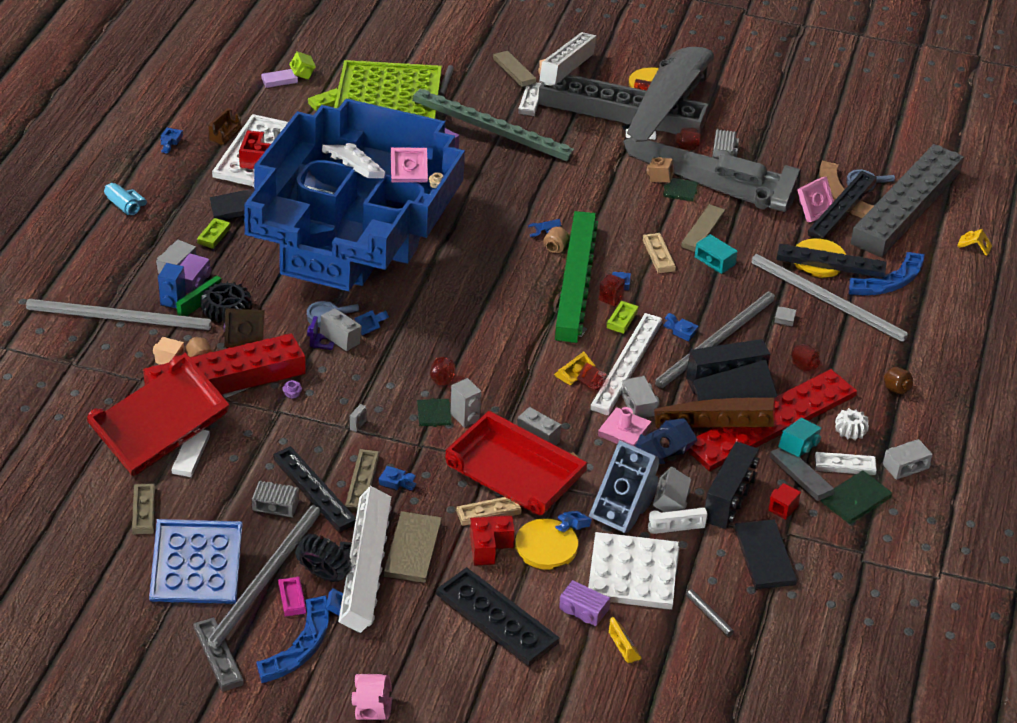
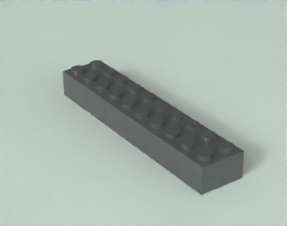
(616, 103)
(907, 200)

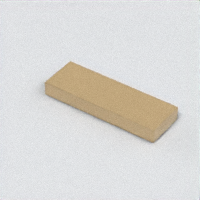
(659, 253)
(489, 508)

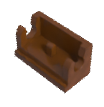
(224, 127)

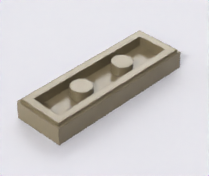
(143, 509)

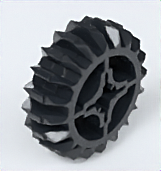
(223, 296)
(323, 558)

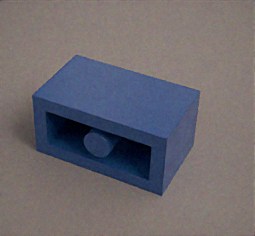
(171, 285)

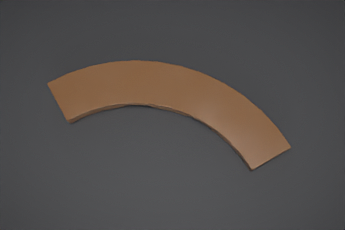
(829, 170)

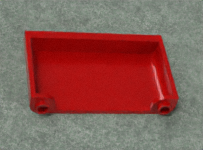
(159, 415)
(514, 463)

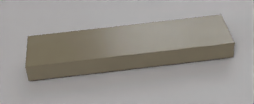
(514, 68)
(703, 227)
(362, 477)

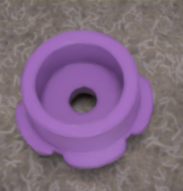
(292, 389)

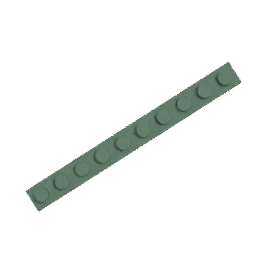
(492, 124)

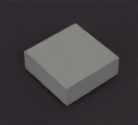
(785, 316)
(358, 418)

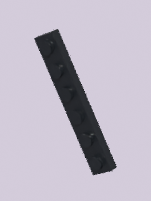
(842, 206)
(831, 260)
(315, 489)

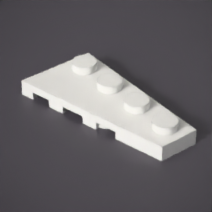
(355, 158)

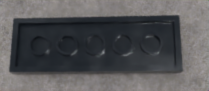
(498, 616)

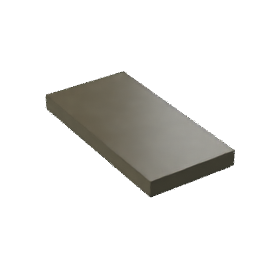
(413, 547)

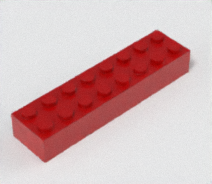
(246, 364)

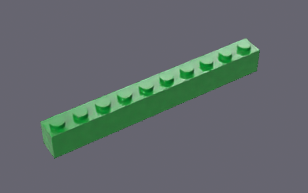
(575, 278)

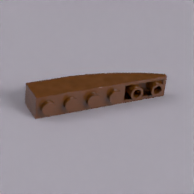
(721, 413)

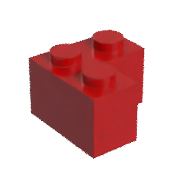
(252, 149)
(488, 535)

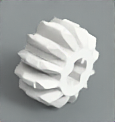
(851, 424)

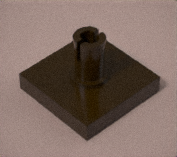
(243, 326)

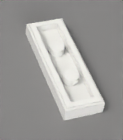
(529, 100)
(190, 454)
(845, 463)

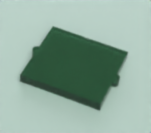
(680, 189)
(434, 412)

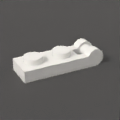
(677, 520)

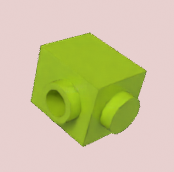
(302, 65)

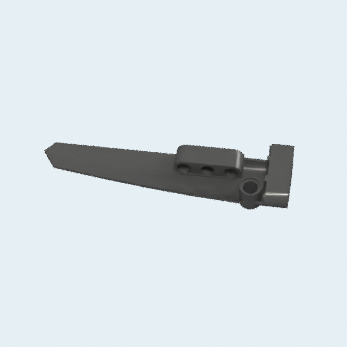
(671, 83)
(727, 174)

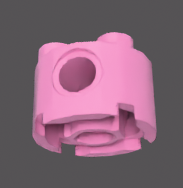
(372, 697)

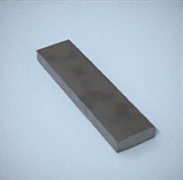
(802, 474)
(219, 658)

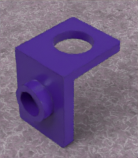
(316, 337)

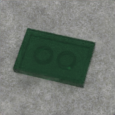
(857, 497)

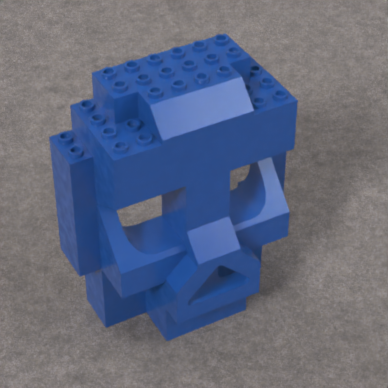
(349, 232)

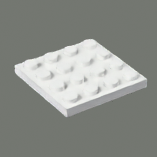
(634, 570)

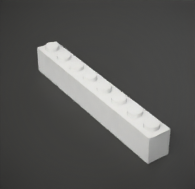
(567, 58)
(366, 558)

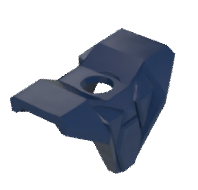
(679, 437)

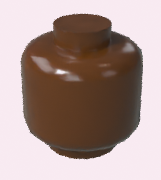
(898, 380)

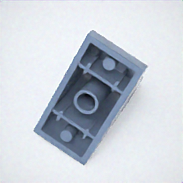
(626, 487)

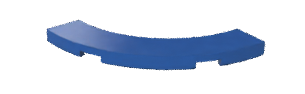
(895, 280)
(303, 647)

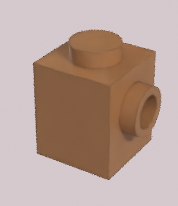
(660, 170)

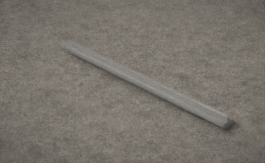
(830, 298)
(118, 314)
(717, 337)
(263, 577)

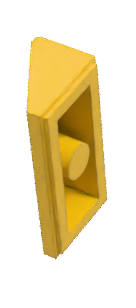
(572, 369)
(623, 641)

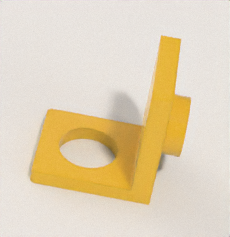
(975, 237)

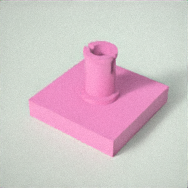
(409, 165)
(815, 198)
(624, 426)

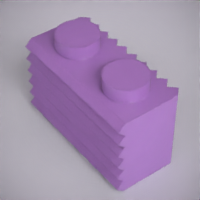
(584, 603)

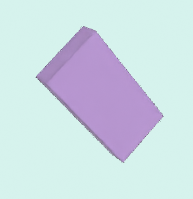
(279, 78)

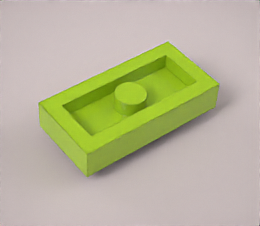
(327, 98)
(213, 233)
(622, 317)

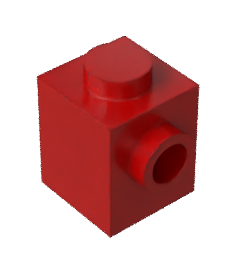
(784, 501)

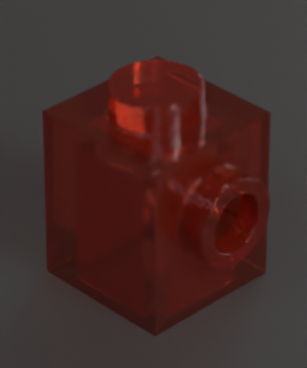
(611, 289)

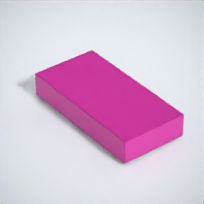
(292, 596)

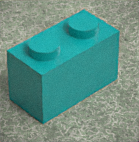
(716, 254)
(800, 437)

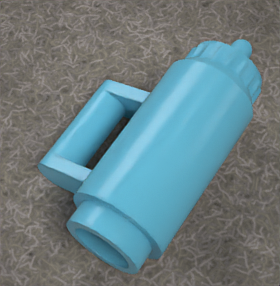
(127, 200)

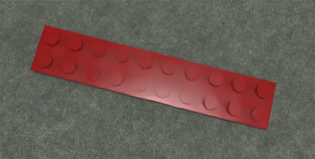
(799, 402)

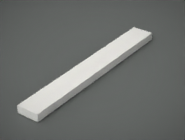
(626, 364)

